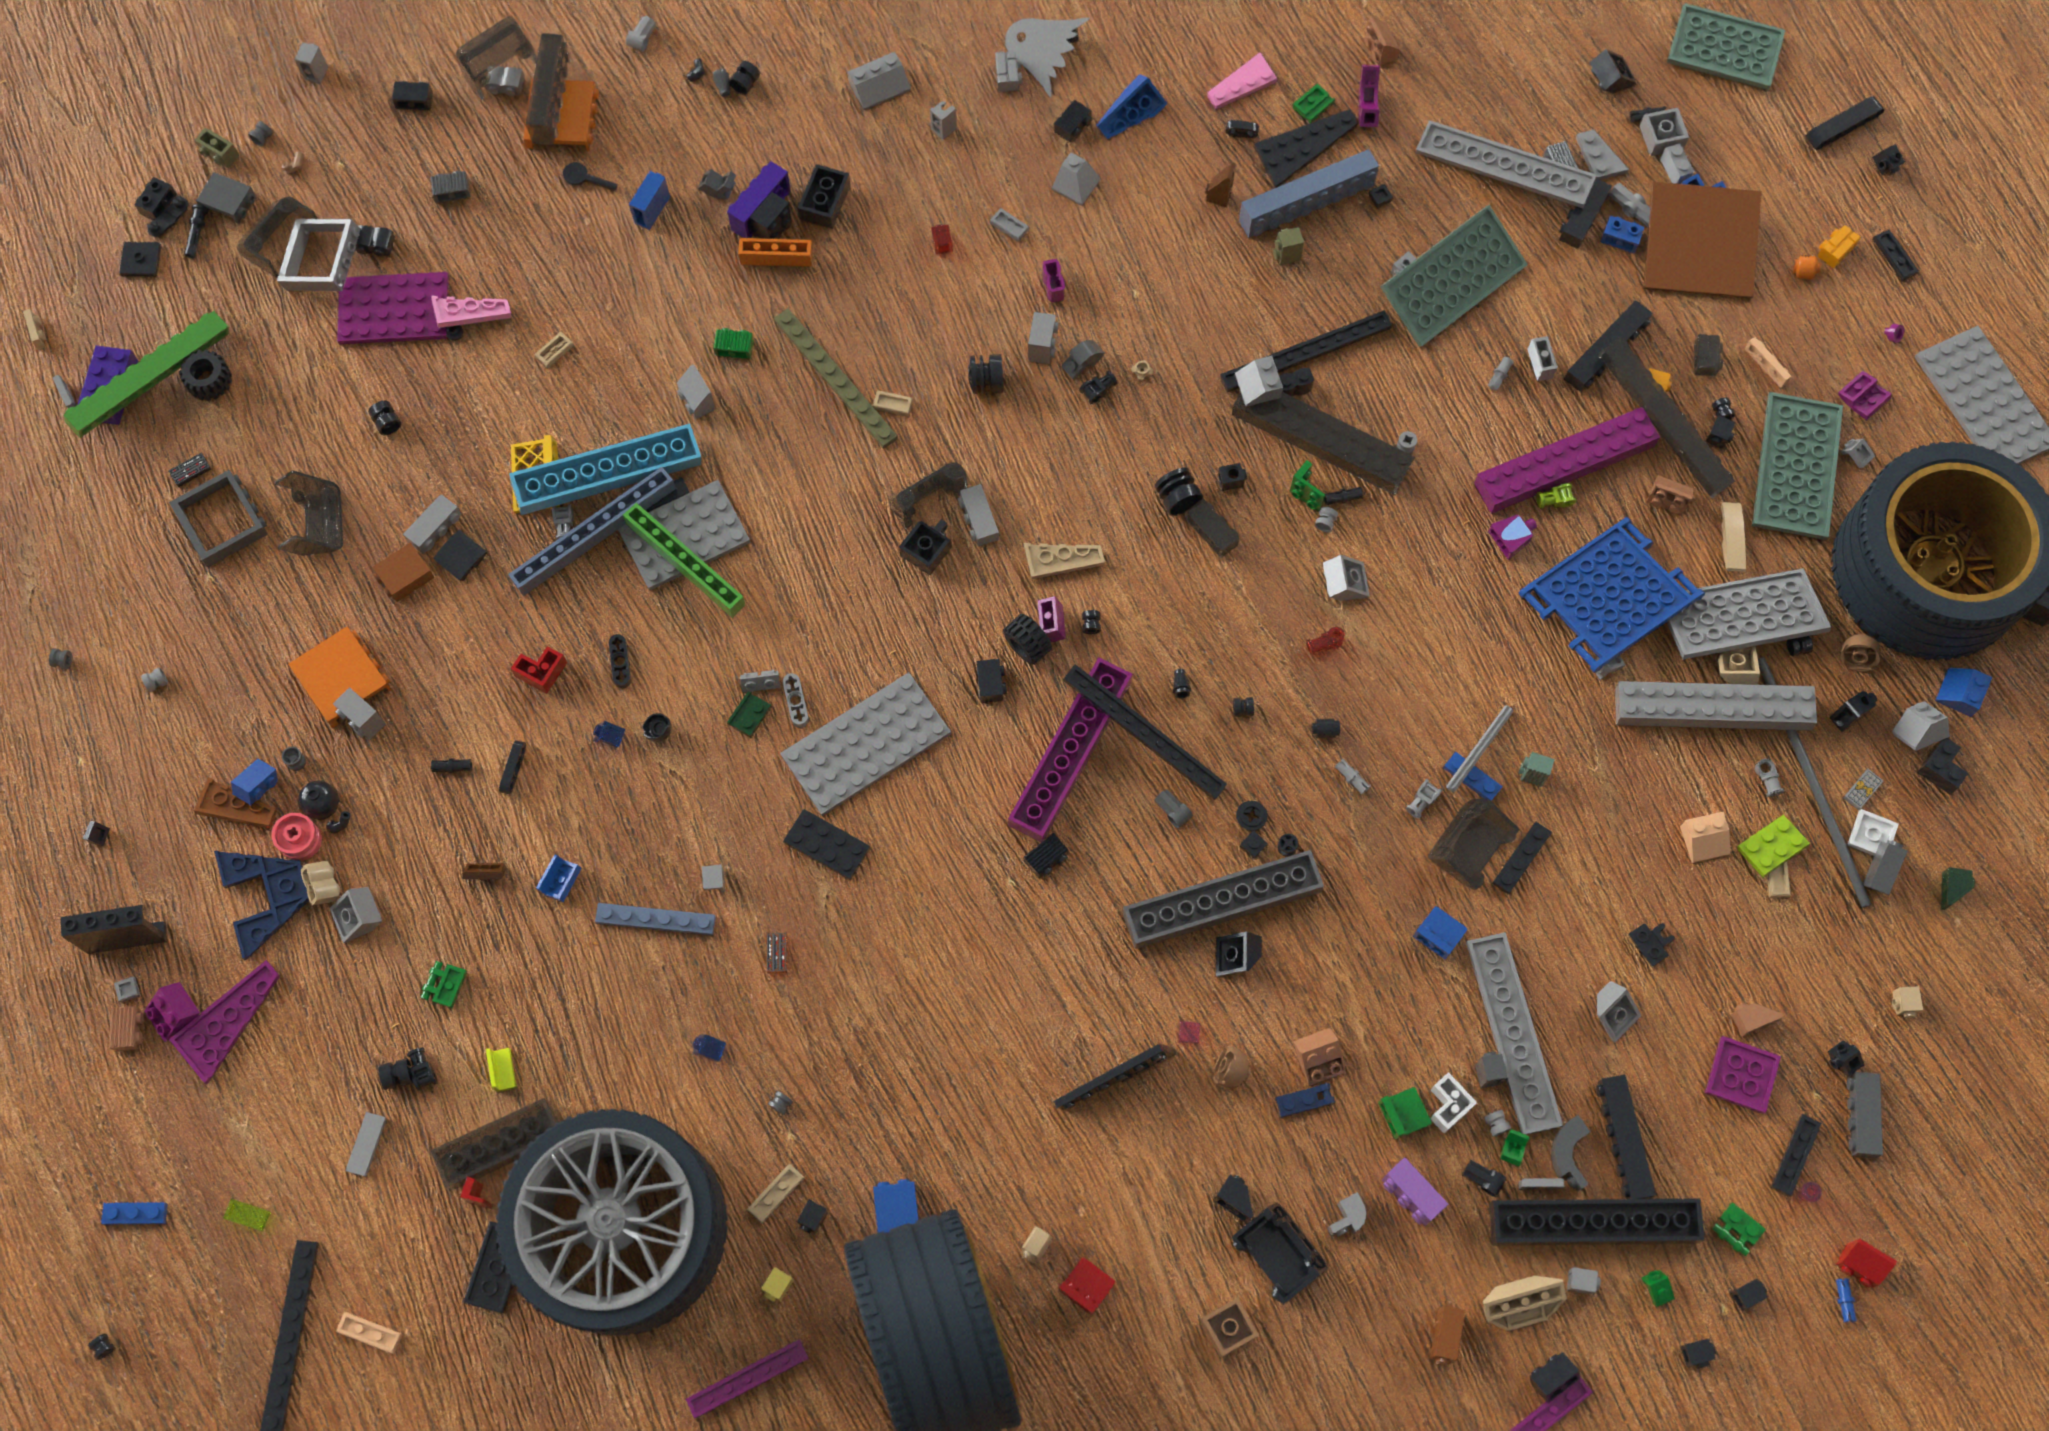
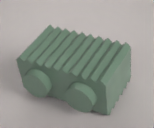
(1536, 769)

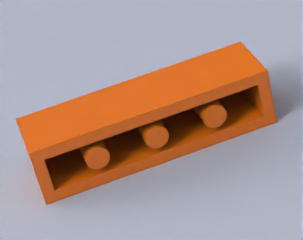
(775, 252)

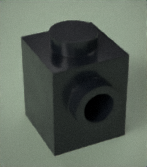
(1721, 432)
(1698, 1353)

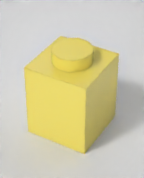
(777, 1285)

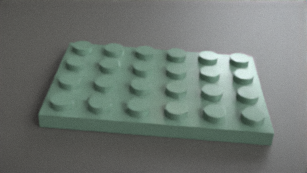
(1726, 46)

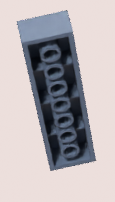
(1308, 193)

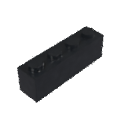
(1582, 218)

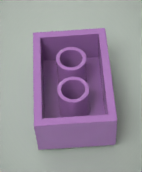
(1414, 1192)

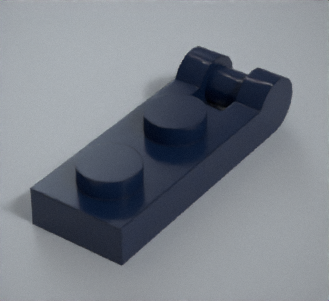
(1304, 1100)

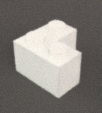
(1455, 1100)

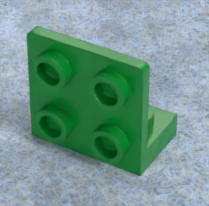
(1303, 490)
(1404, 1112)

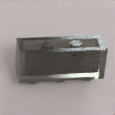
(1212, 527)

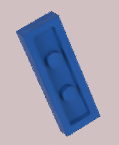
(1476, 779)
(134, 1213)

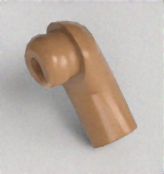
(290, 168)

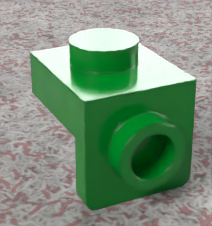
(1514, 1147)
(1659, 1287)

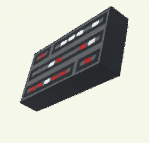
(189, 470)

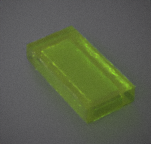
(246, 1215)

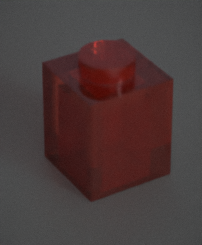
(941, 239)

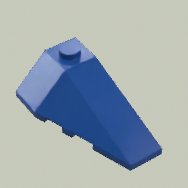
(1134, 105)

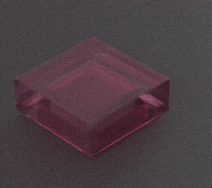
(1189, 1032)

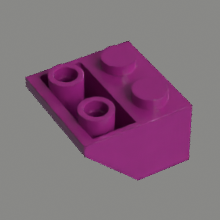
(171, 1010)

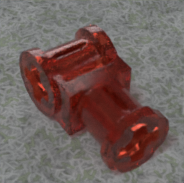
(1326, 641)

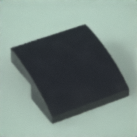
(460, 555)

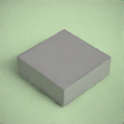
(127, 989)

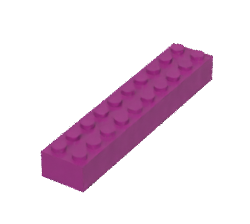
(1566, 460)
(1066, 756)

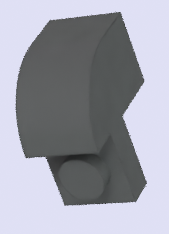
(717, 185)
(1083, 355)

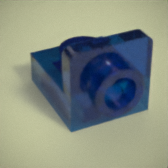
(608, 733)
(708, 1047)

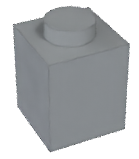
(1583, 1281)

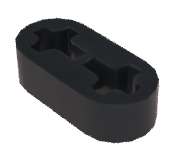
(1242, 129)

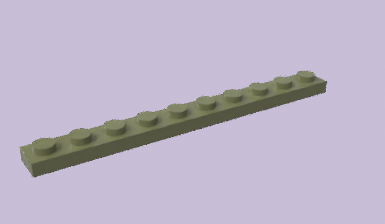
(835, 378)

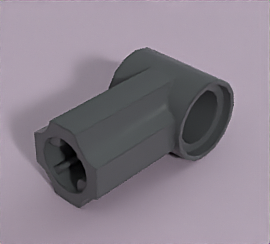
(1176, 812)

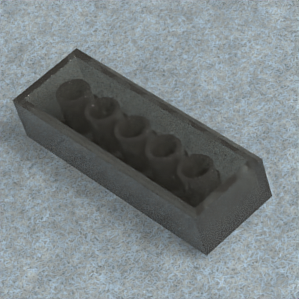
(547, 89)
(492, 1144)

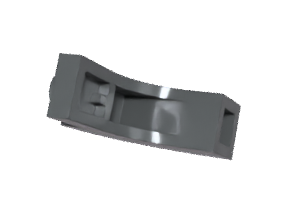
(1562, 1152)

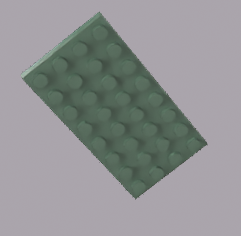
(1453, 275)
(1797, 466)

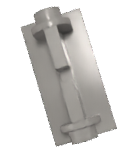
(765, 681)

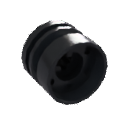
(986, 374)
(1178, 491)

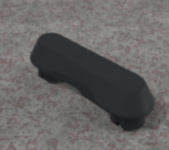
(169, 217)

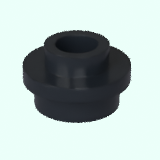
(454, 335)

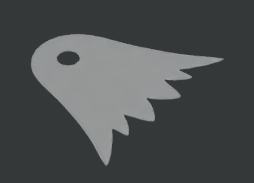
(1042, 45)

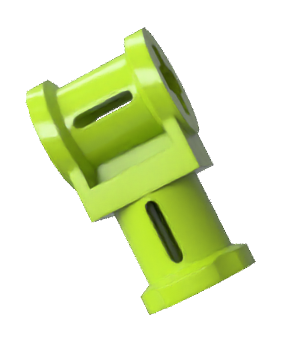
(1558, 497)

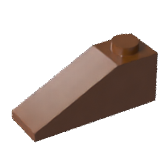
(1221, 186)

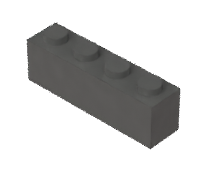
(1865, 1115)

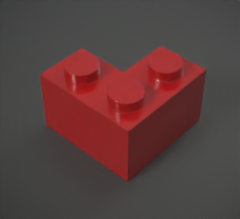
(540, 673)

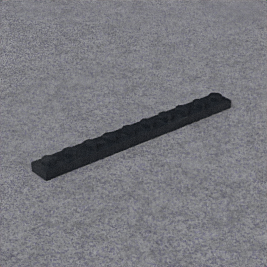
(1319, 345)
(1144, 732)
(289, 1336)

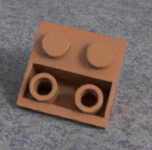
(1381, 42)
(1670, 495)
(1320, 1056)

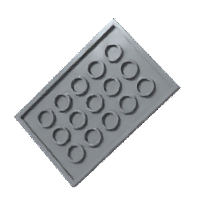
(700, 521)

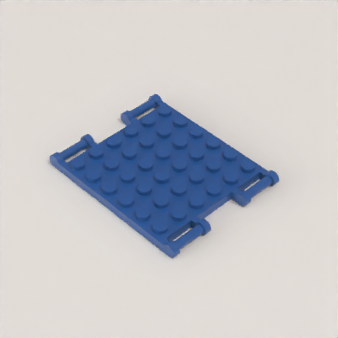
(1611, 593)

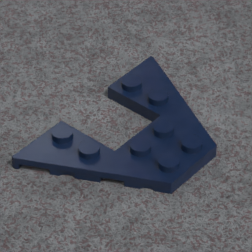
(284, 890)

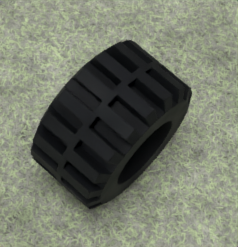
(196, 366)
(1027, 639)

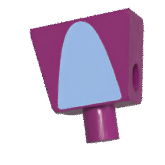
(1512, 534)

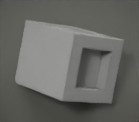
(713, 877)

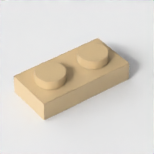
(33, 323)

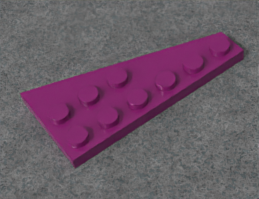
(215, 1031)

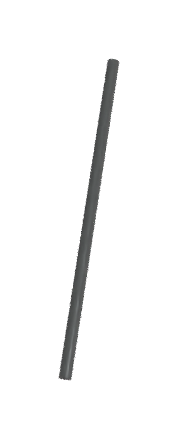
(1821, 800)

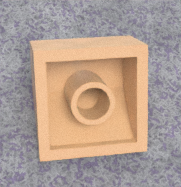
(1706, 837)

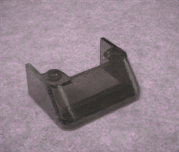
(491, 50)
(263, 228)
(322, 514)

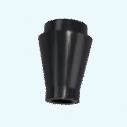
(1181, 685)

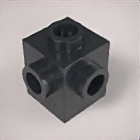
(1889, 160)
(1845, 1058)

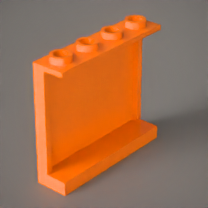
(575, 115)
(335, 667)

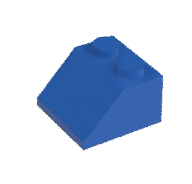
(1963, 690)

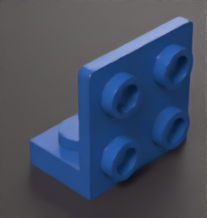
(1440, 932)

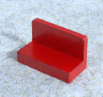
(472, 1191)

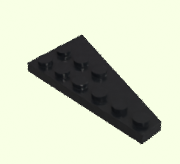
(1123, 1073)

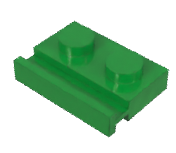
(1313, 103)

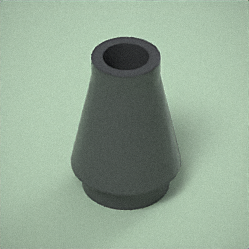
(721, 80)

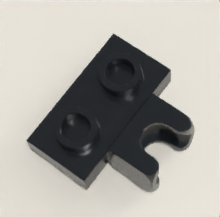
(1651, 943)

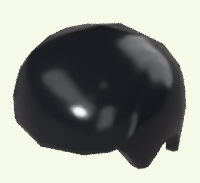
(657, 727)

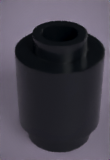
(1326, 728)

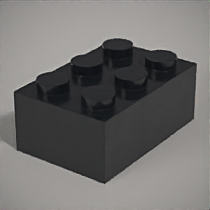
(824, 196)

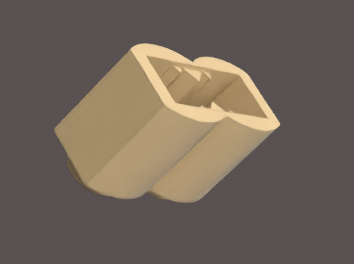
(320, 882)
(1036, 1245)

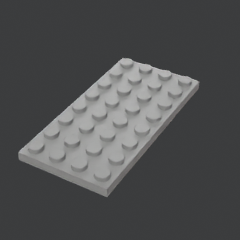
(1985, 396)
(1749, 614)
(865, 744)

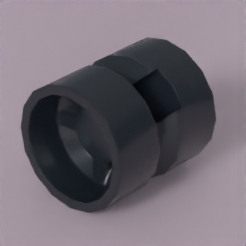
(744, 77)
(384, 417)
(395, 1074)

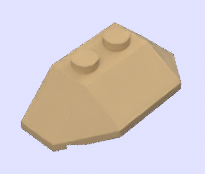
(1524, 1302)

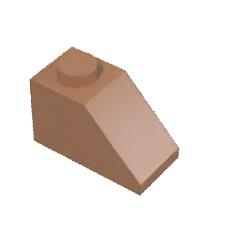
(1754, 1017)

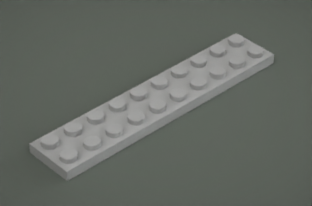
(1506, 164)
(1514, 1034)

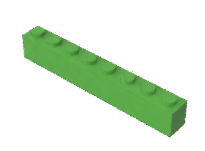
(684, 560)

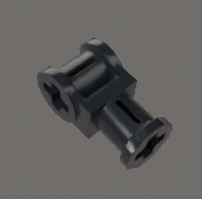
(1096, 388)
(422, 1070)

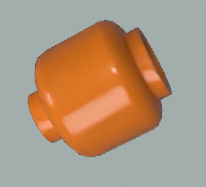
(1806, 267)

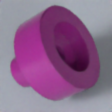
(1895, 332)

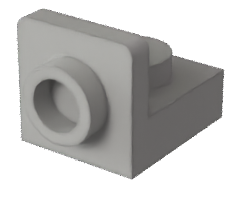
(1859, 452)
(1612, 666)

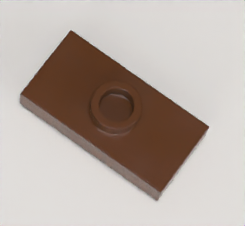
(484, 871)

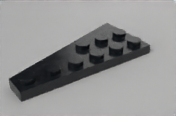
(1296, 148)

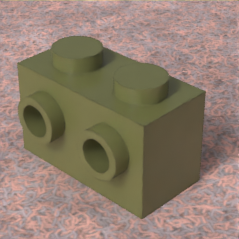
(216, 147)
(1288, 246)

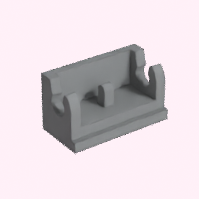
(943, 121)

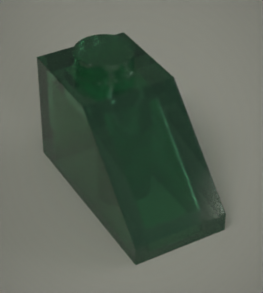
(1955, 885)

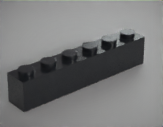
(1590, 365)
(1625, 1137)

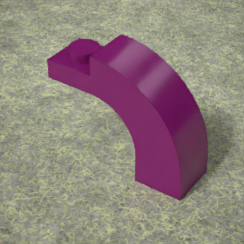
(1368, 96)

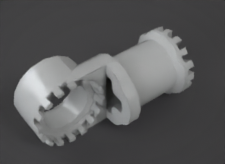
(1770, 779)

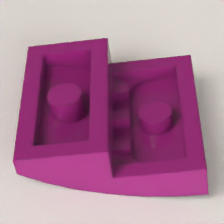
(1864, 395)

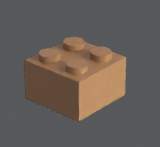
(1229, 1327)

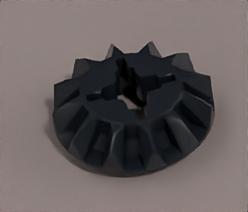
(1259, 812)

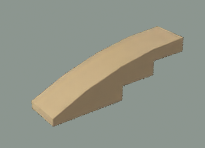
(1733, 537)

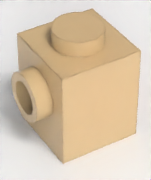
(1907, 1001)

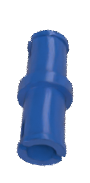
(1846, 1300)

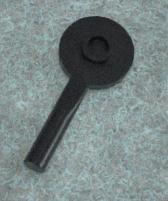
(577, 174)

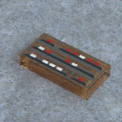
(776, 952)

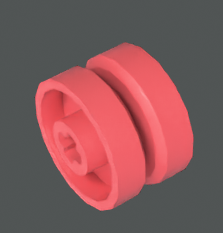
(296, 836)

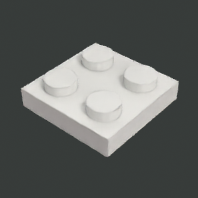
(1870, 831)

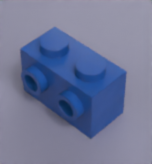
(1622, 234)
(254, 781)

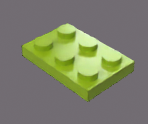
(1773, 846)

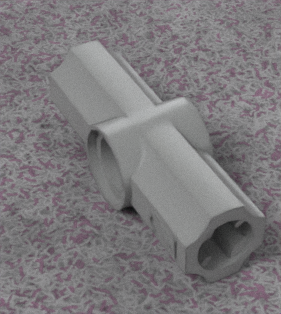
(1632, 204)

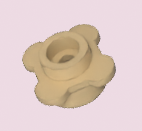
(1142, 365)

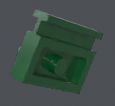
(749, 714)

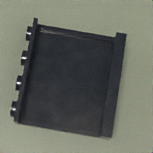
(112, 930)

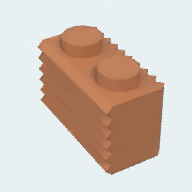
(125, 1029)

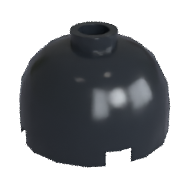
(318, 800)

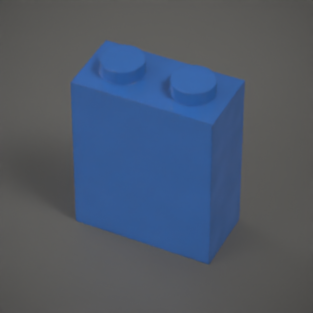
(649, 200)
(895, 1204)

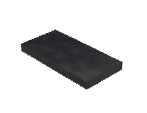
(489, 1282)

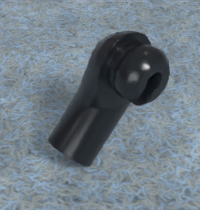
(697, 72)
(341, 824)

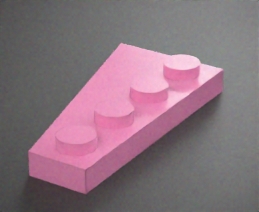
(1243, 82)
(459, 312)

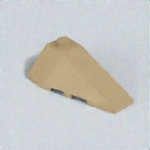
(1739, 666)

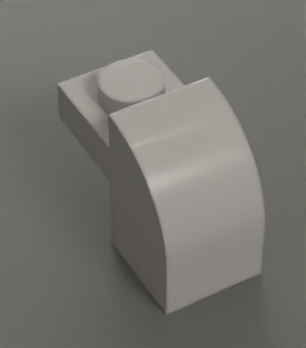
(1354, 1215)

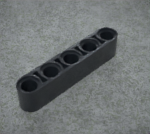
(1844, 123)

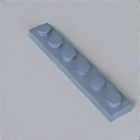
(655, 919)

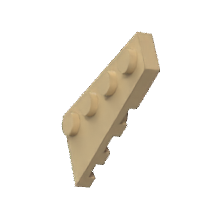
(1052, 559)

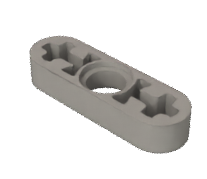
(803, 711)

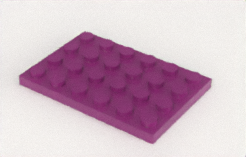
(390, 308)

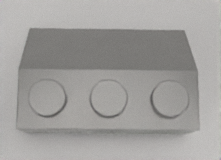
(878, 81)

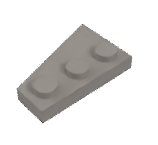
(1599, 156)

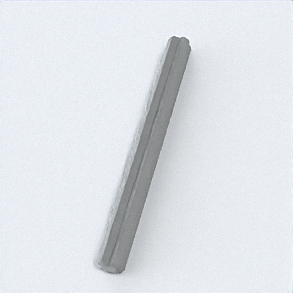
(1479, 749)

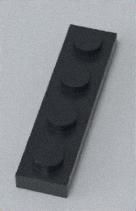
(1521, 857)
(1795, 1155)

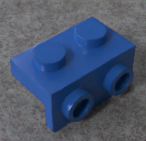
(558, 878)

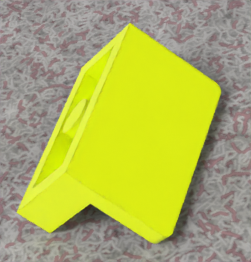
(501, 1069)

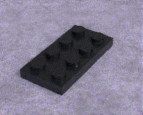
(827, 844)

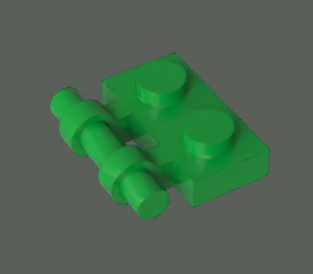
(448, 987)
(1741, 1224)

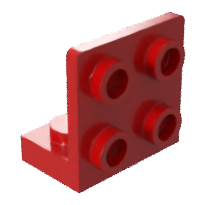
(1087, 1286)

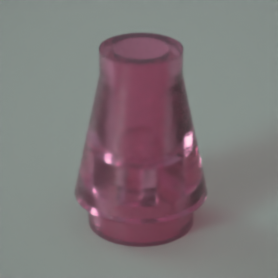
(1810, 1192)

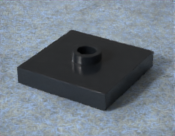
(140, 259)

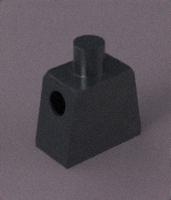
(1859, 705)

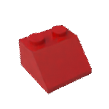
(1865, 1263)

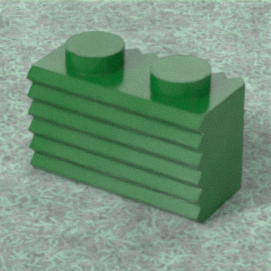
(733, 343)

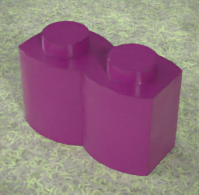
(1053, 280)

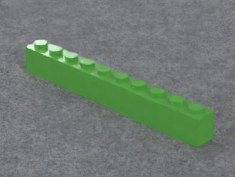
(145, 374)

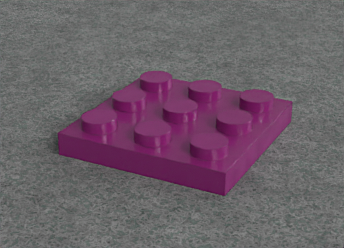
(1742, 1074)

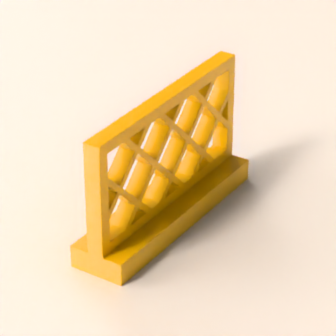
(549, 454)

